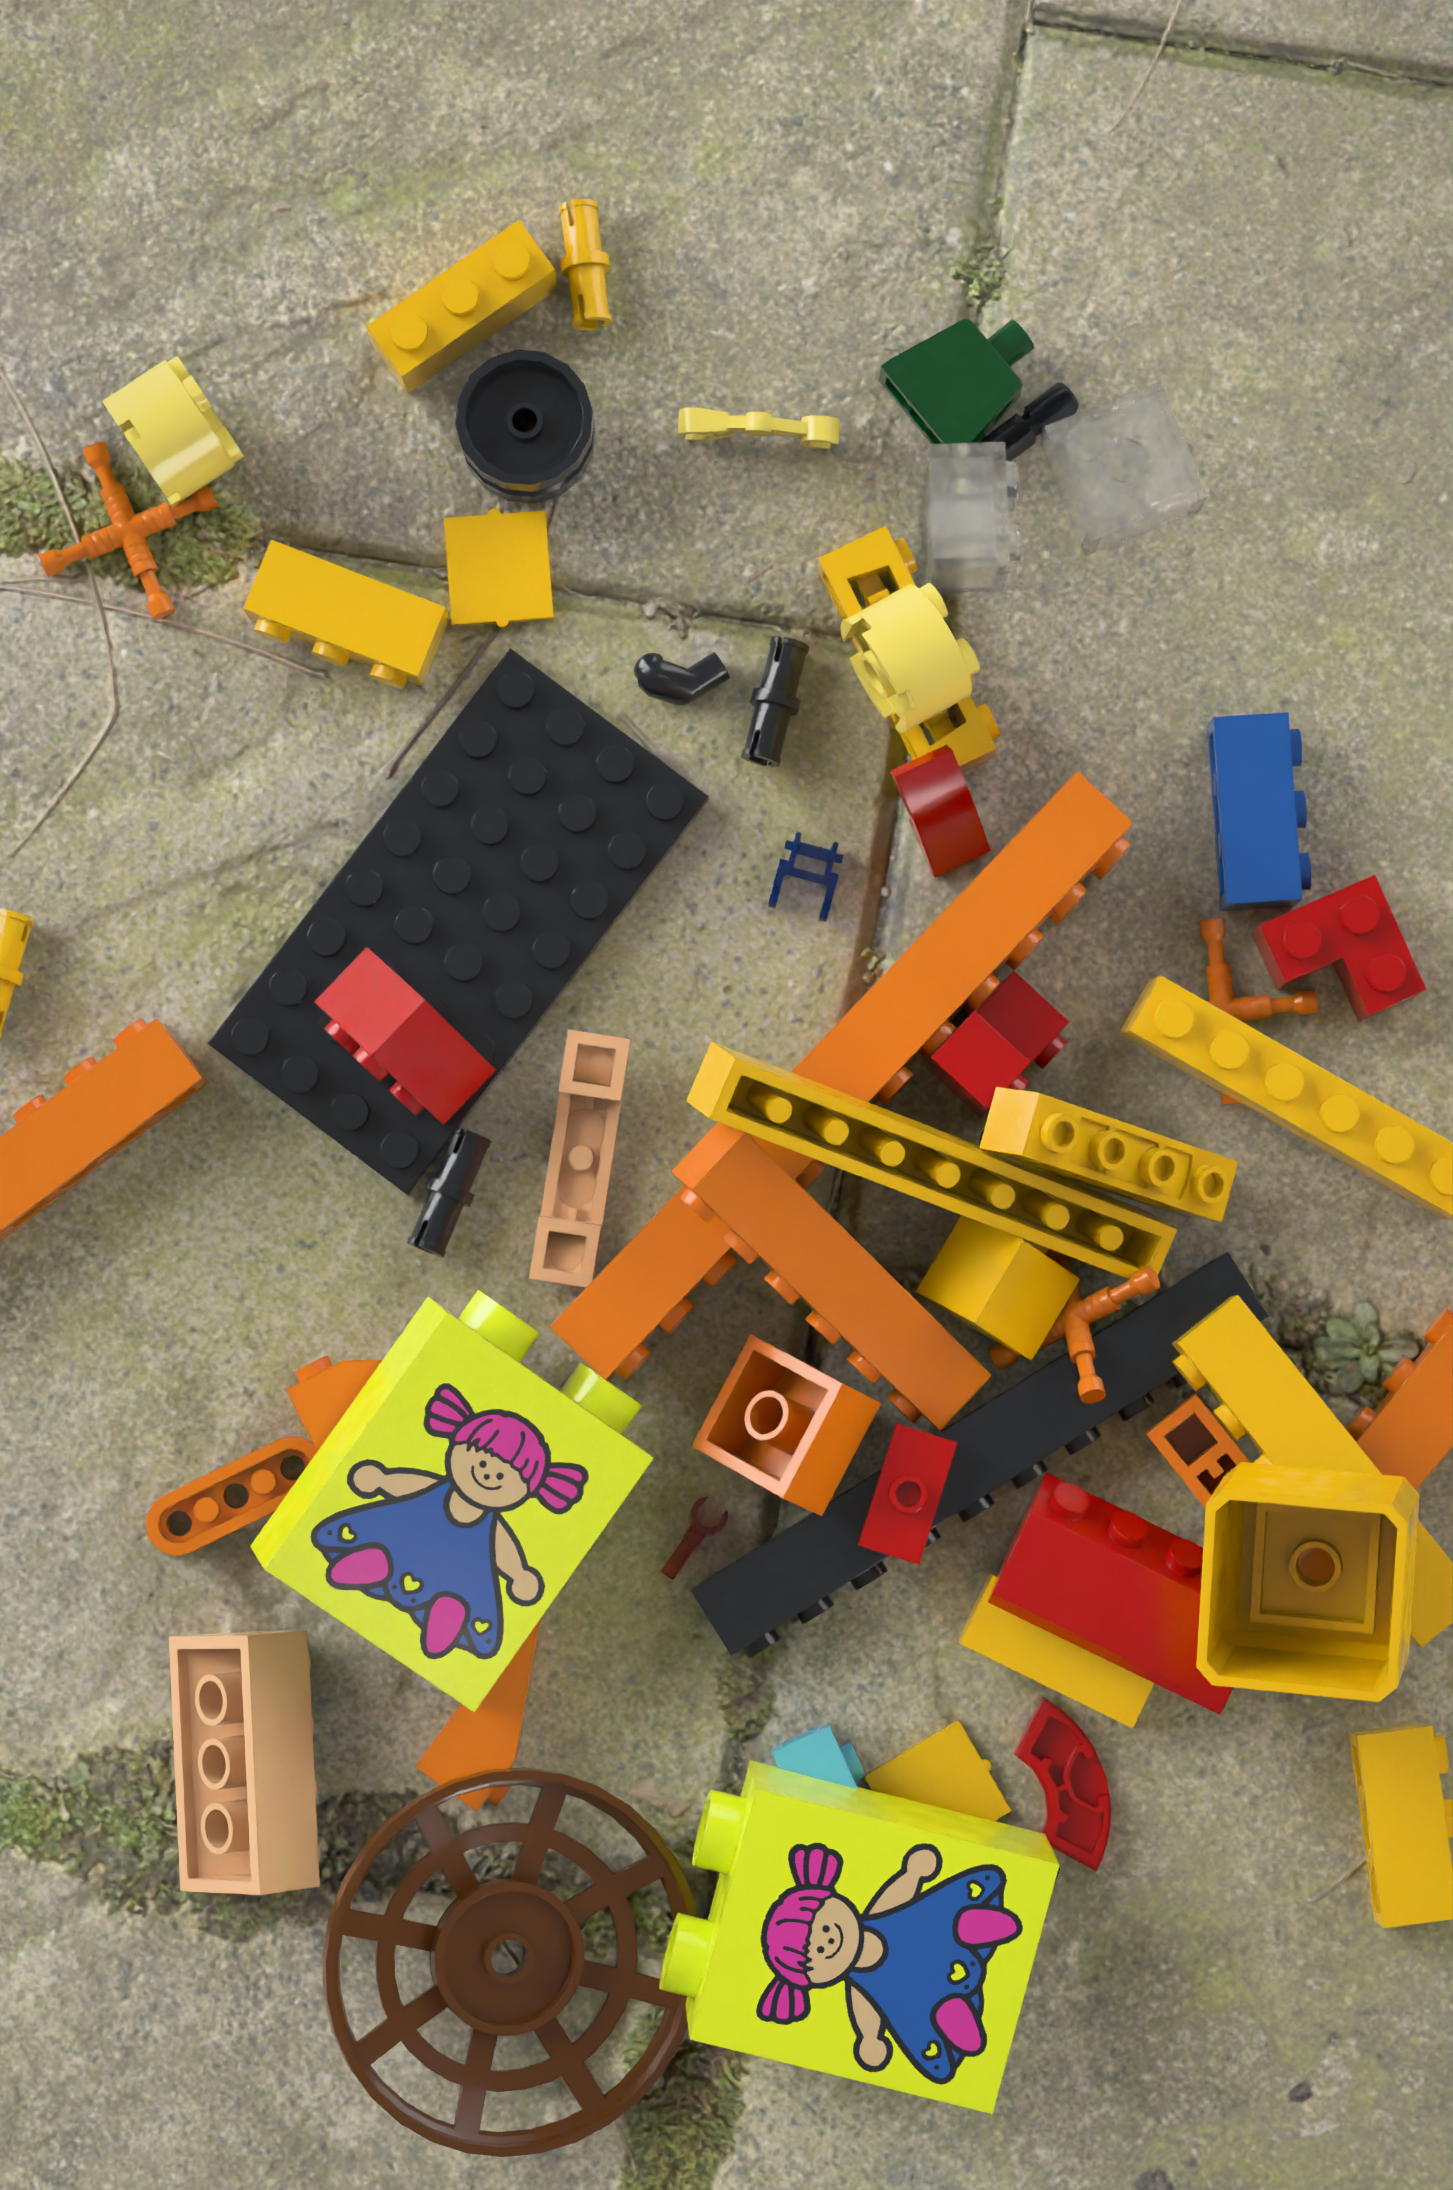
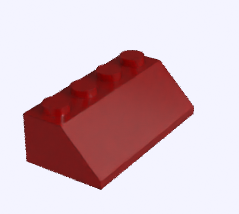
(1109, 1587)

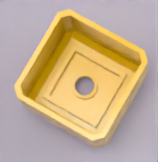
(1298, 1635)

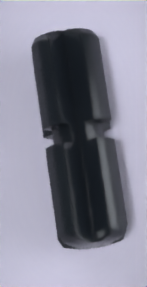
(1021, 431)

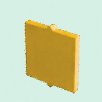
(498, 568)
(943, 1774)

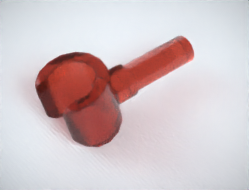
(691, 1539)

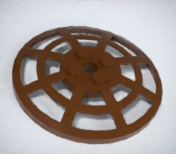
(513, 2000)

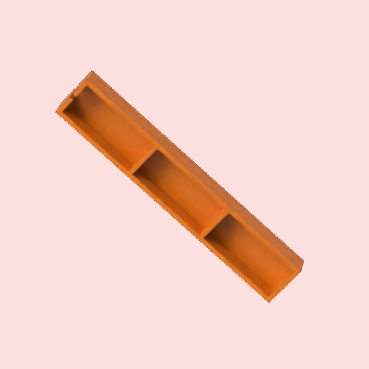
(865, 1057)

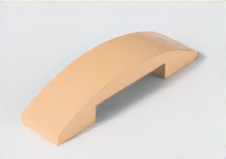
(580, 1158)

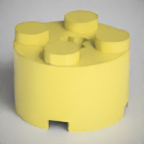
(173, 430)
(910, 656)

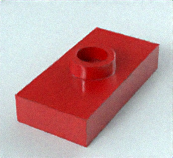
(907, 1493)

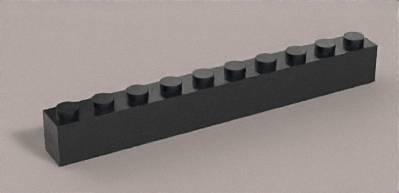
(994, 1445)

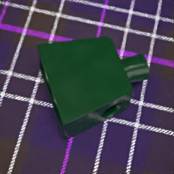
(958, 380)

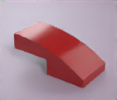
(941, 810)

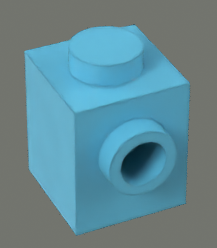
(819, 1756)

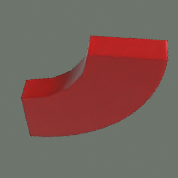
(1071, 1782)

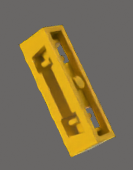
(863, 566)
(1108, 1154)

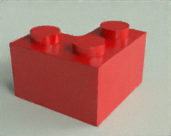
(1353, 934)
(402, 1038)
(999, 1044)

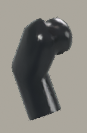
(676, 683)

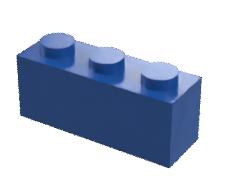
(1257, 811)

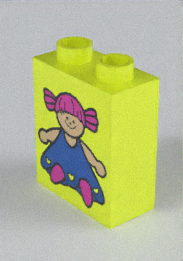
(455, 1496)
(862, 1935)

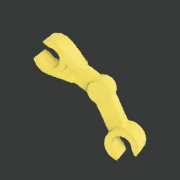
(710, 425)

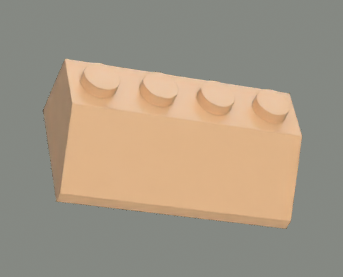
(244, 1762)

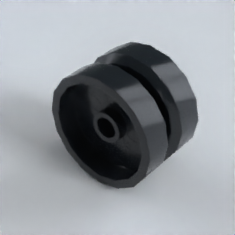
(507, 395)

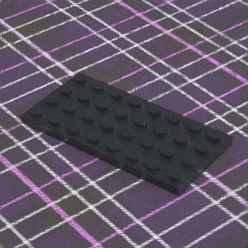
(477, 893)

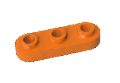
(207, 1501)

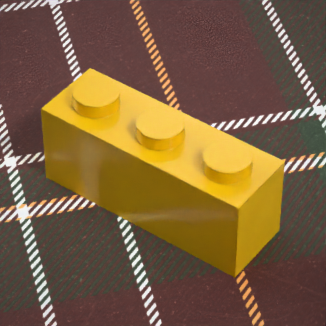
(463, 306)
(345, 616)
(1053, 1660)
(1405, 1822)

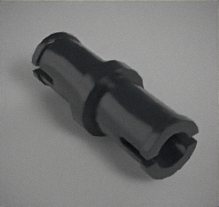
(775, 701)
(449, 1192)

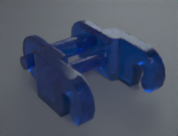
(786, 870)

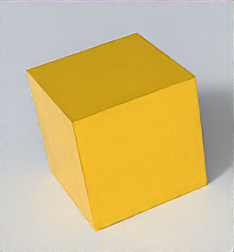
(998, 1285)

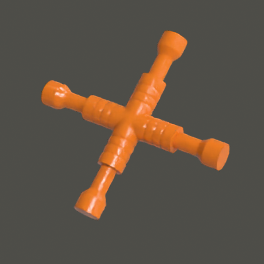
(128, 530)
(1245, 1008)
(1074, 1325)

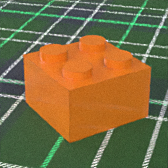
(786, 1425)

